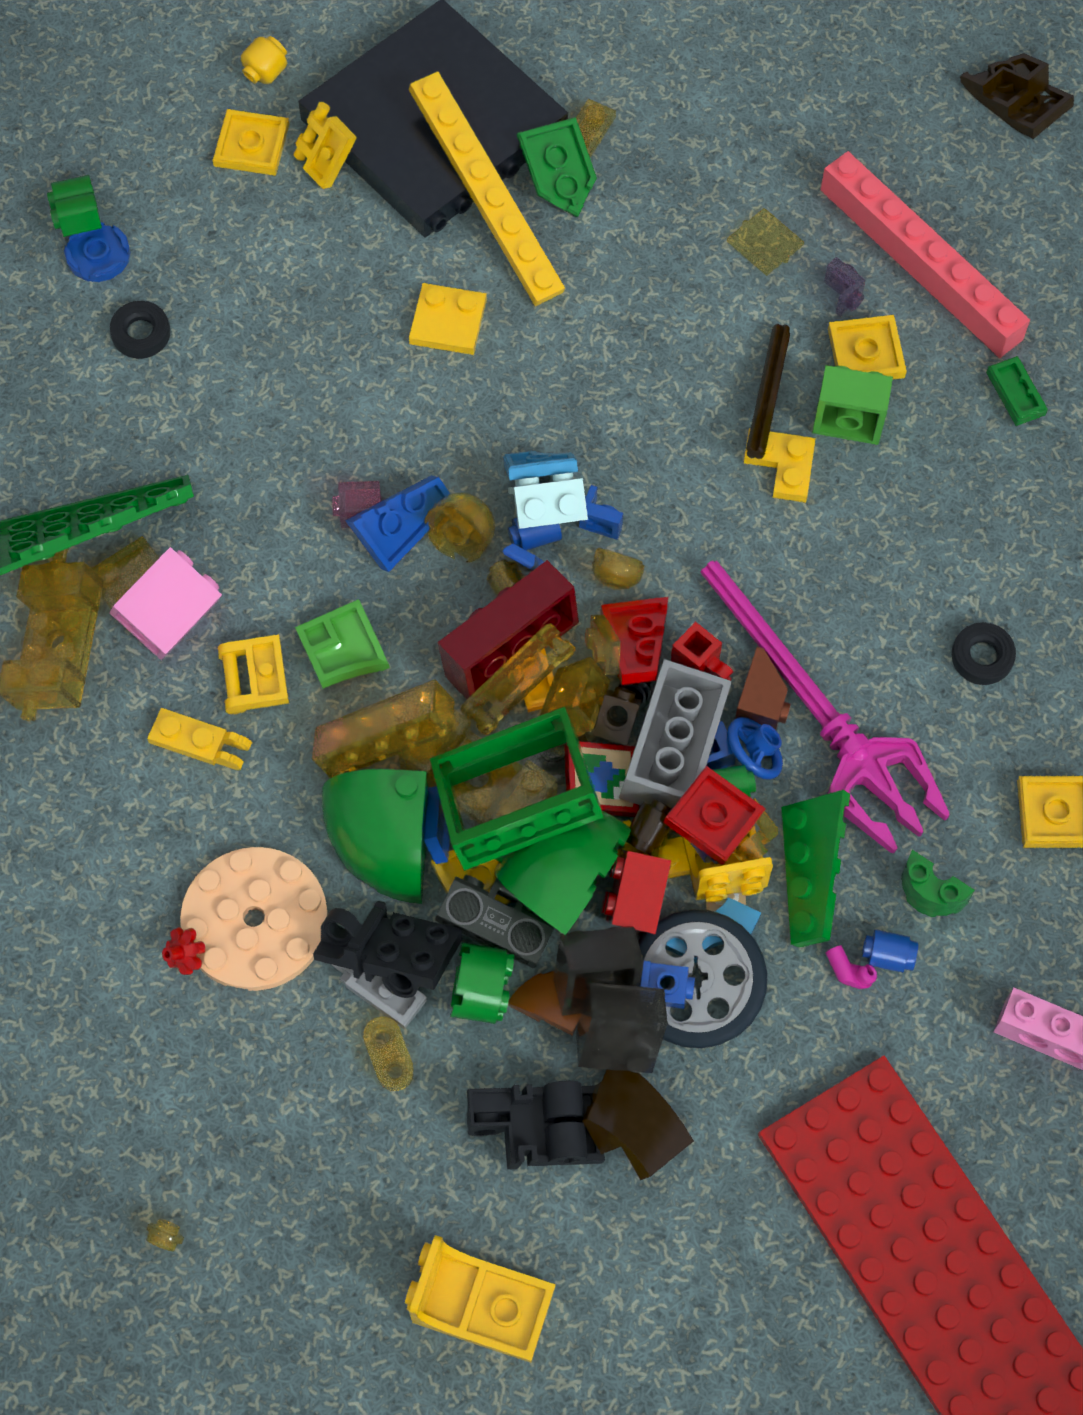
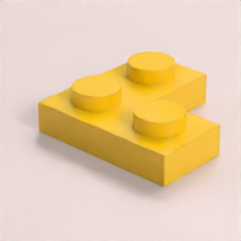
(793, 460)

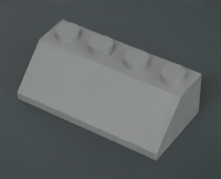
(675, 734)

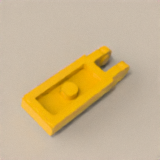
(196, 739)

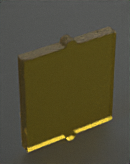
(765, 241)

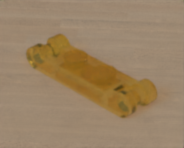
(517, 678)

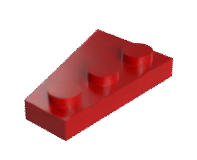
(641, 633)

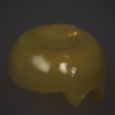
(616, 570)

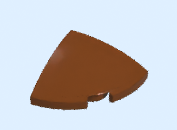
(540, 1002)

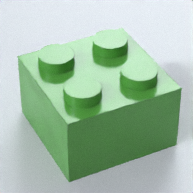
(852, 404)

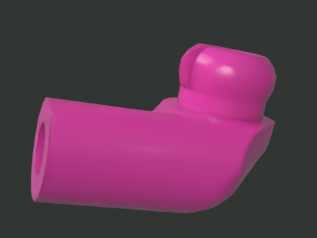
(848, 973)

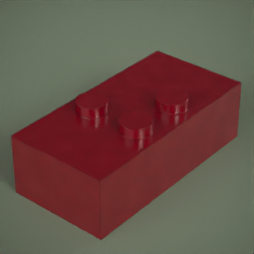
(505, 625)

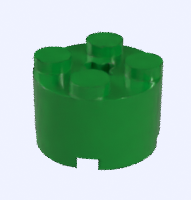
(480, 983)

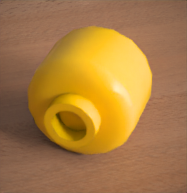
(264, 60)

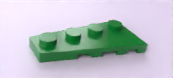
(811, 862)

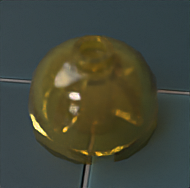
(458, 519)

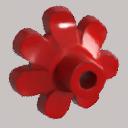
(182, 951)

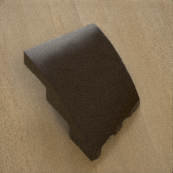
(1014, 93)
(638, 1119)

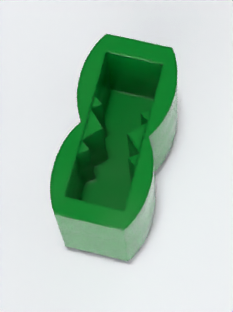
(74, 206)

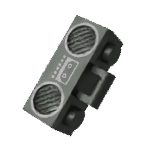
(493, 922)

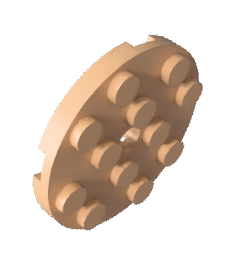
(264, 882)

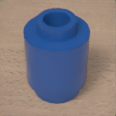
(890, 951)

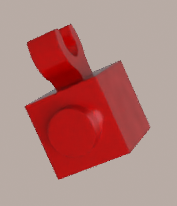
(701, 652)

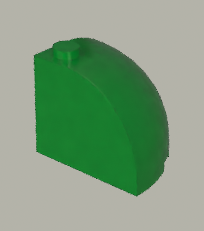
(379, 828)
(560, 872)

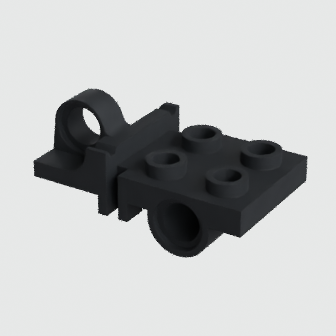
(398, 949)
(538, 1124)

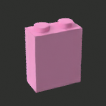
(166, 602)

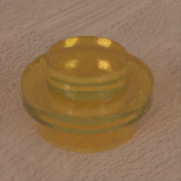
(164, 1235)

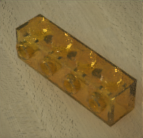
(384, 729)

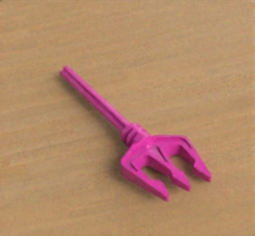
(861, 759)

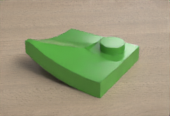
(342, 645)

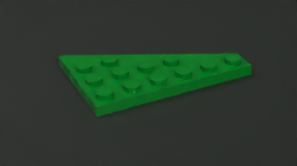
(51, 530)

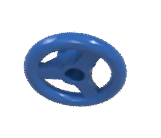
(759, 742)

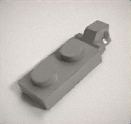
(377, 995)

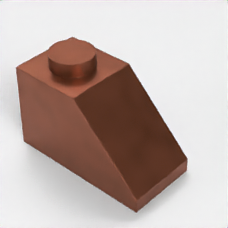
(763, 693)

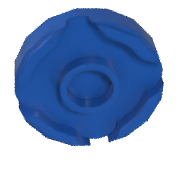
(104, 258)

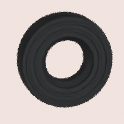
(134, 312)
(989, 634)

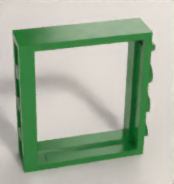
(527, 824)

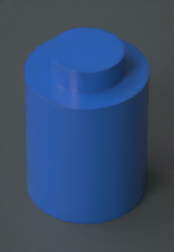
(534, 536)

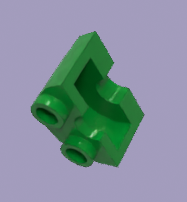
(930, 894)

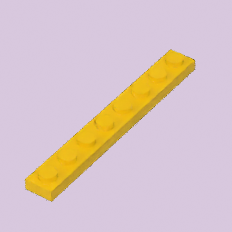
(486, 188)

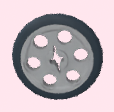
(739, 950)

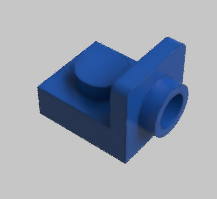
(601, 518)

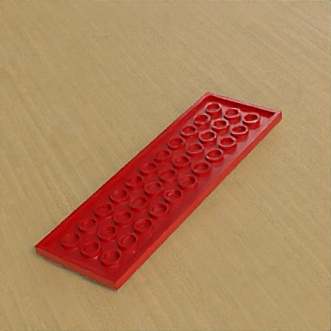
(926, 1251)

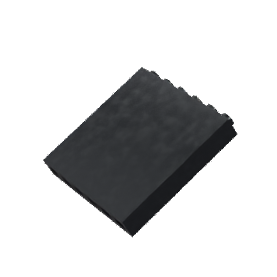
(394, 141)

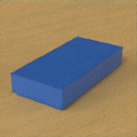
(435, 830)

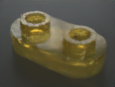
(388, 1055)

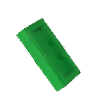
(1016, 391)

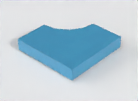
(537, 464)

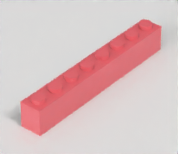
(924, 254)

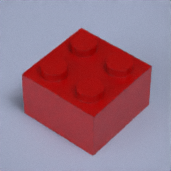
(636, 891)

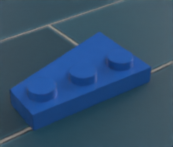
(397, 522)

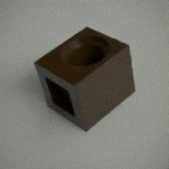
(617, 731)

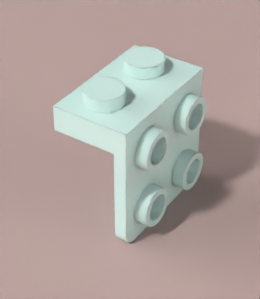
(549, 502)

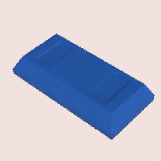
(522, 557)

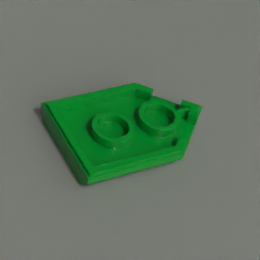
(559, 164)

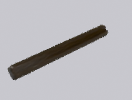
(768, 391)

